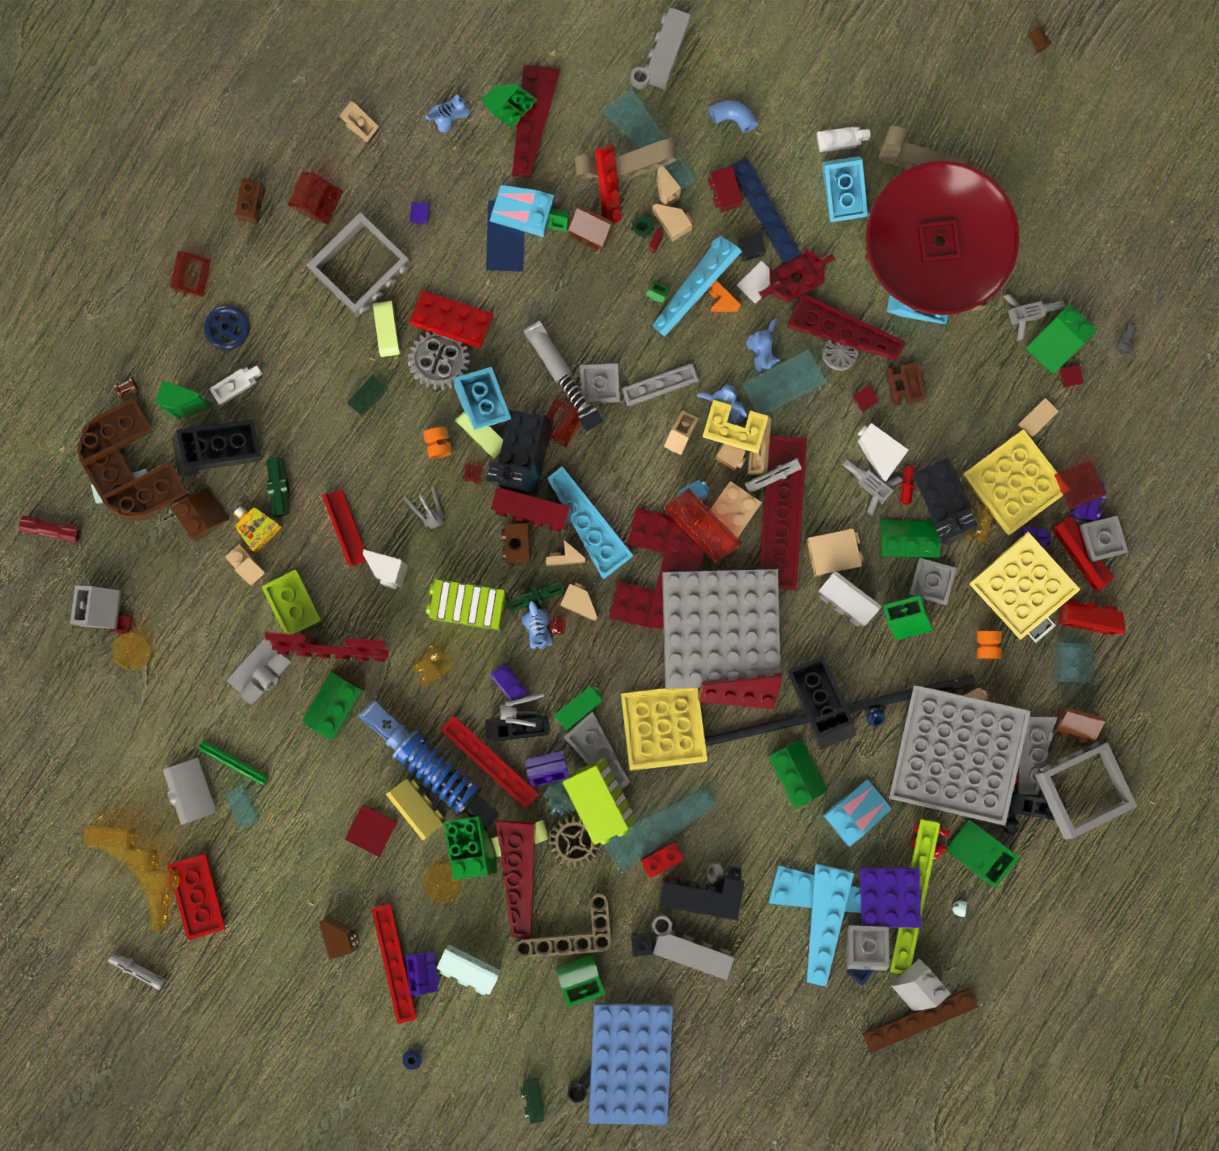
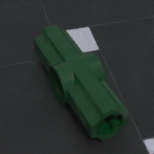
(278, 487)

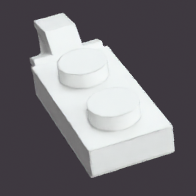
(841, 138)
(235, 384)

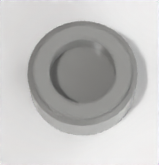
(715, 873)

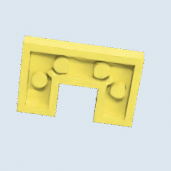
(744, 438)

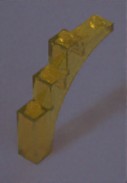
(142, 862)

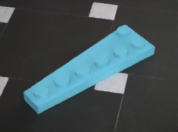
(710, 267)
(597, 536)
(796, 889)
(829, 901)

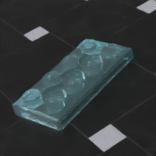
(783, 383)

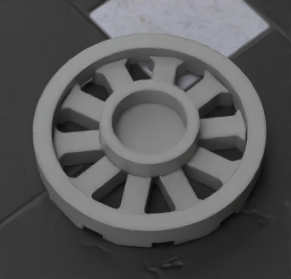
(839, 354)

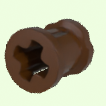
(1039, 39)
(126, 388)

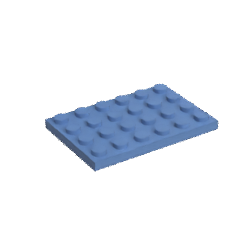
(630, 1064)

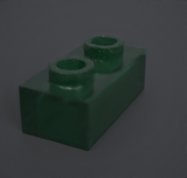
(367, 396)
(534, 1108)

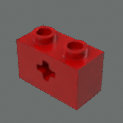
(662, 859)

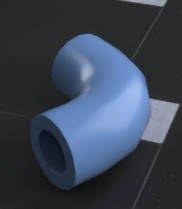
(734, 111)

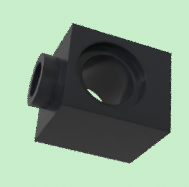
(751, 247)
(641, 944)

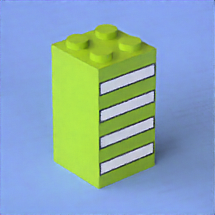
(466, 604)
(600, 801)

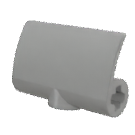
(258, 672)
(189, 791)

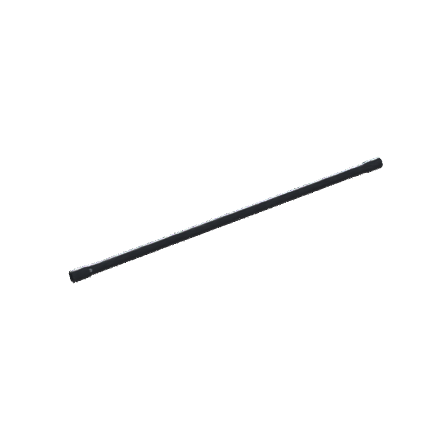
(957, 683)

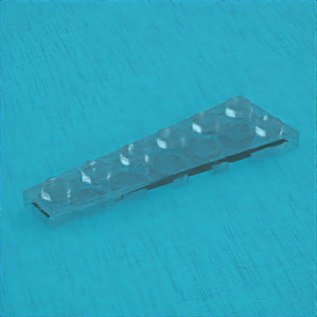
(641, 130)
(657, 829)

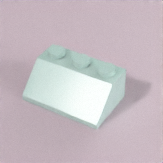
(468, 970)

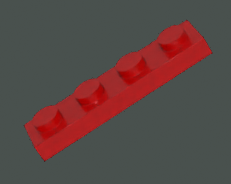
(608, 183)

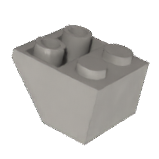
(95, 607)

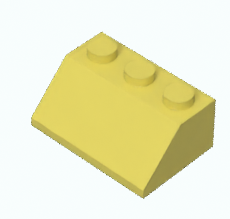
(416, 808)

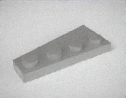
(593, 745)
(1034, 753)

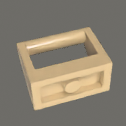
(667, 187)

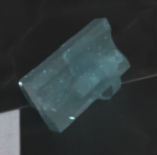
(557, 800)

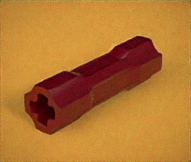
(51, 529)

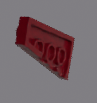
(744, 692)

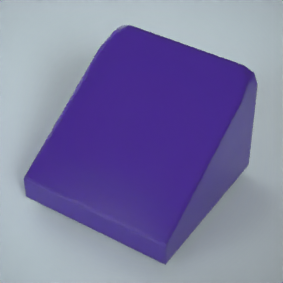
(420, 213)

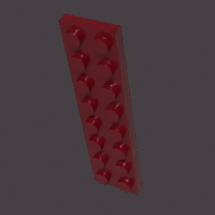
(783, 512)

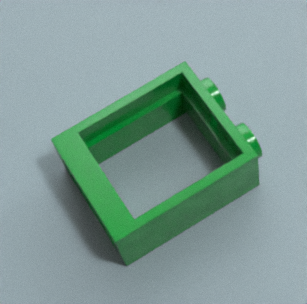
(579, 707)

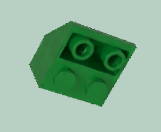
(508, 102)
(908, 617)
(580, 980)

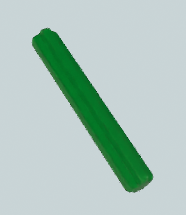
(233, 762)

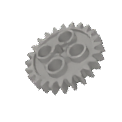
(422, 353)

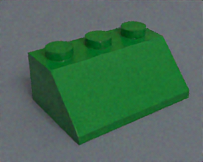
(180, 401)
(908, 539)
(332, 706)
(797, 773)

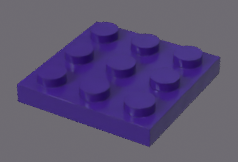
(890, 897)

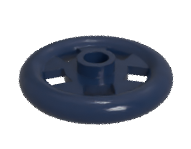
(235, 340)

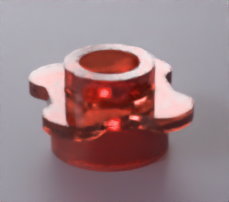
(474, 478)
(557, 625)

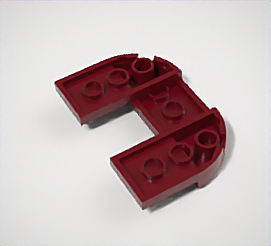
(681, 554)
(306, 646)

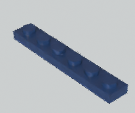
(765, 211)

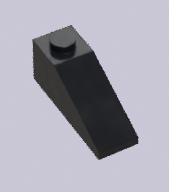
(500, 730)
(1030, 806)

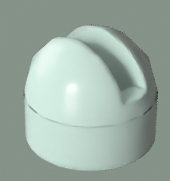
(959, 908)

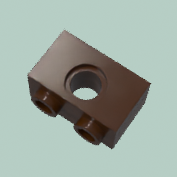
(250, 200)
(516, 531)

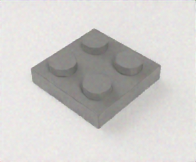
(600, 383)
(1103, 539)
(932, 581)

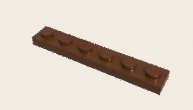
(919, 1021)

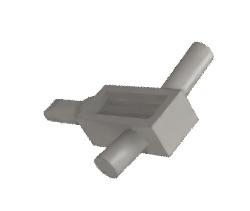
(1029, 312)
(878, 489)

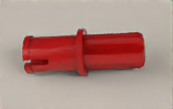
(907, 485)

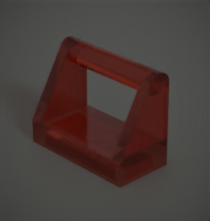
(180, 272)
(567, 426)

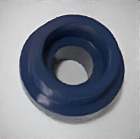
(875, 717)
(412, 1053)

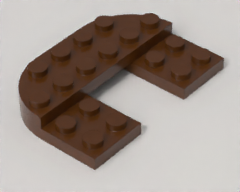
(110, 474)

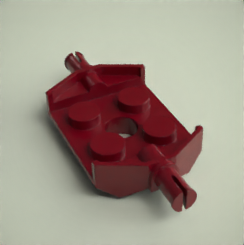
(807, 266)

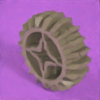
(565, 856)

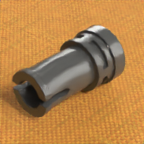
(1125, 344)

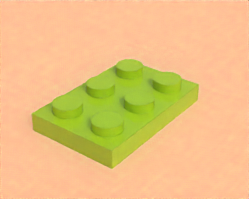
(291, 603)

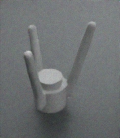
(433, 518)
(508, 711)

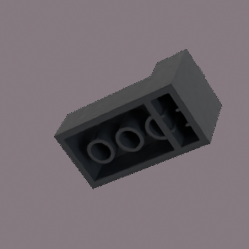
(215, 446)
(521, 452)
(947, 501)
(822, 702)
(705, 900)

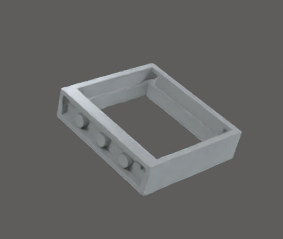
(338, 243)
(1056, 806)

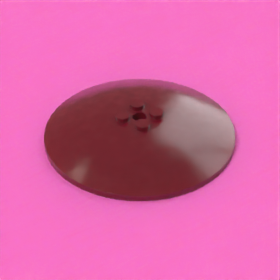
(970, 217)

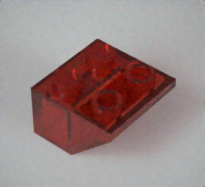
(315, 197)

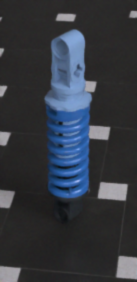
(410, 750)

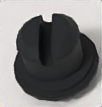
(1011, 826)

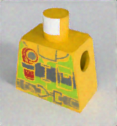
(255, 527)

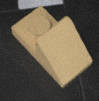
(358, 121)
(571, 557)
(245, 565)

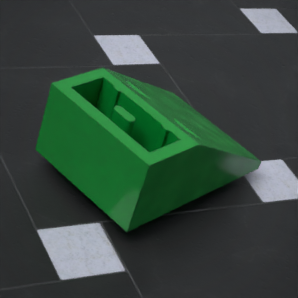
(469, 848)
(982, 854)

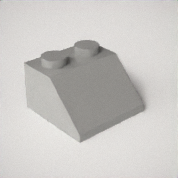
(920, 987)

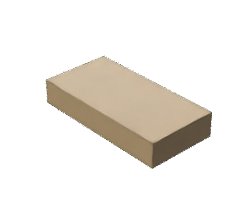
(1038, 417)

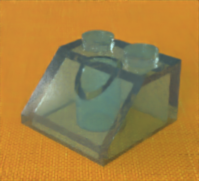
(1074, 663)

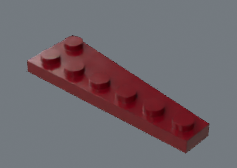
(541, 84)
(834, 325)
(517, 858)

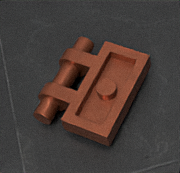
(911, 381)

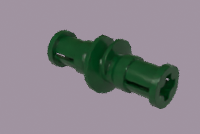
(536, 595)

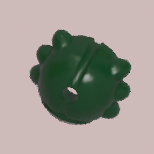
(642, 223)

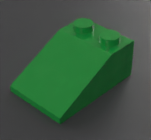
(1061, 339)

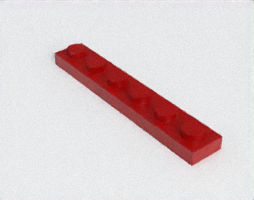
(489, 762)
(394, 963)

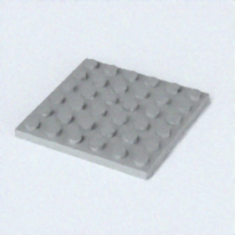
(720, 626)
(959, 754)

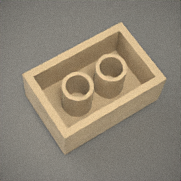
(735, 508)

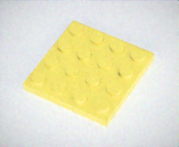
(1014, 482)
(1024, 585)
(663, 728)

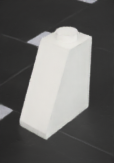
(881, 450)

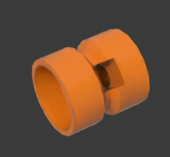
(433, 437)
(989, 644)

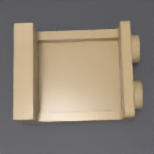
(834, 552)

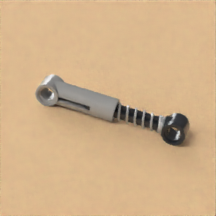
(561, 374)

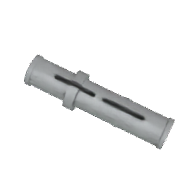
(772, 476)
(136, 970)

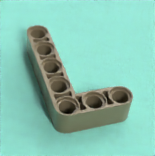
(908, 155)
(631, 163)
(572, 939)

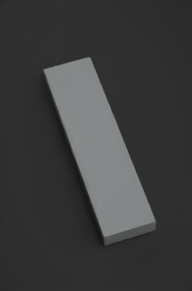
(659, 385)

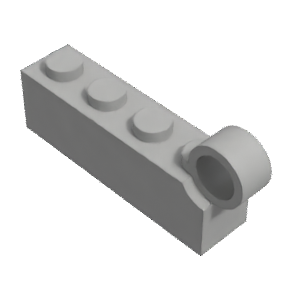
(666, 51)
(691, 953)

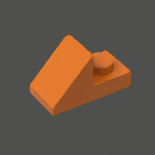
(726, 303)

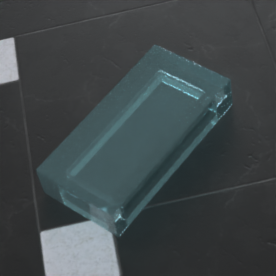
(241, 807)

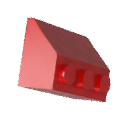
(1092, 617)

